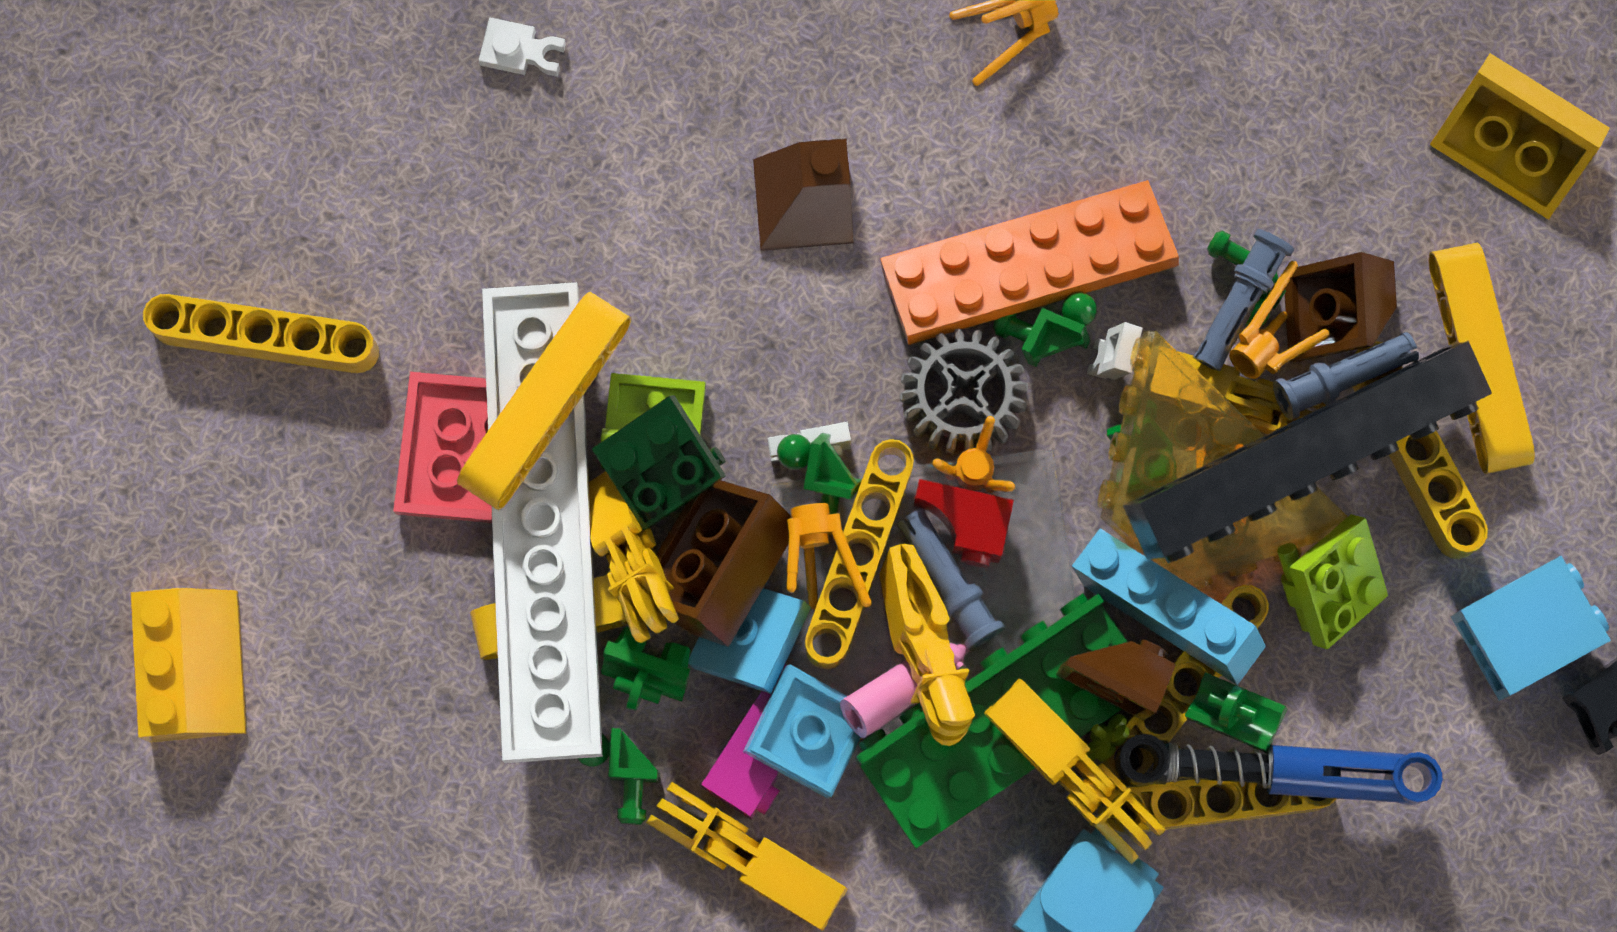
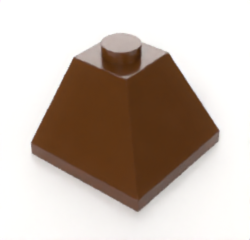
(804, 196)
(1344, 295)
(1123, 675)

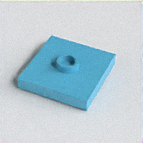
(759, 645)
(804, 732)

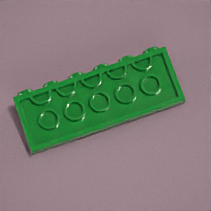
(938, 784)

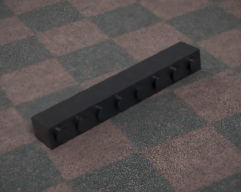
(1306, 451)

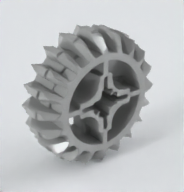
(994, 366)

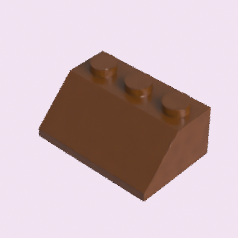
(722, 557)

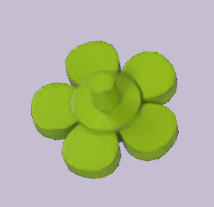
(1107, 737)

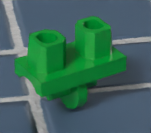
(643, 674)
(1236, 712)

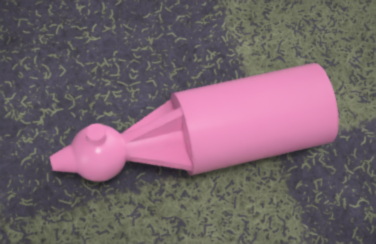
(886, 696)

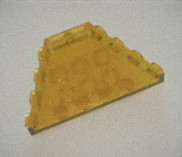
(1176, 426)

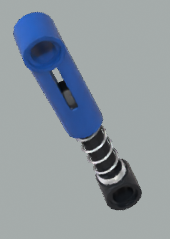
(1286, 770)

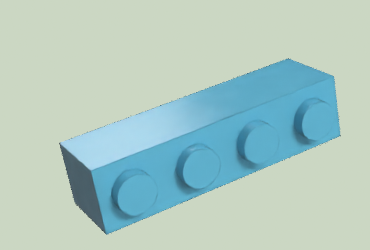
(1169, 606)

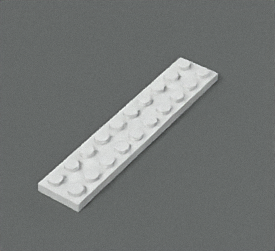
(542, 551)

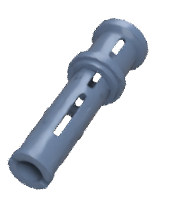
(1251, 282)
(1326, 382)
(961, 598)

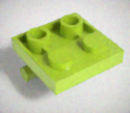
(636, 394)
(1333, 581)

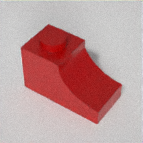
(973, 519)

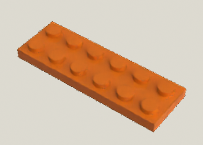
(1029, 262)

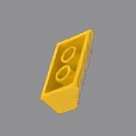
(1520, 136)
(187, 664)

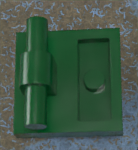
(659, 462)

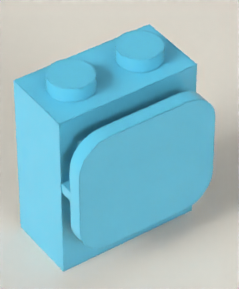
(1531, 627)
(1091, 891)

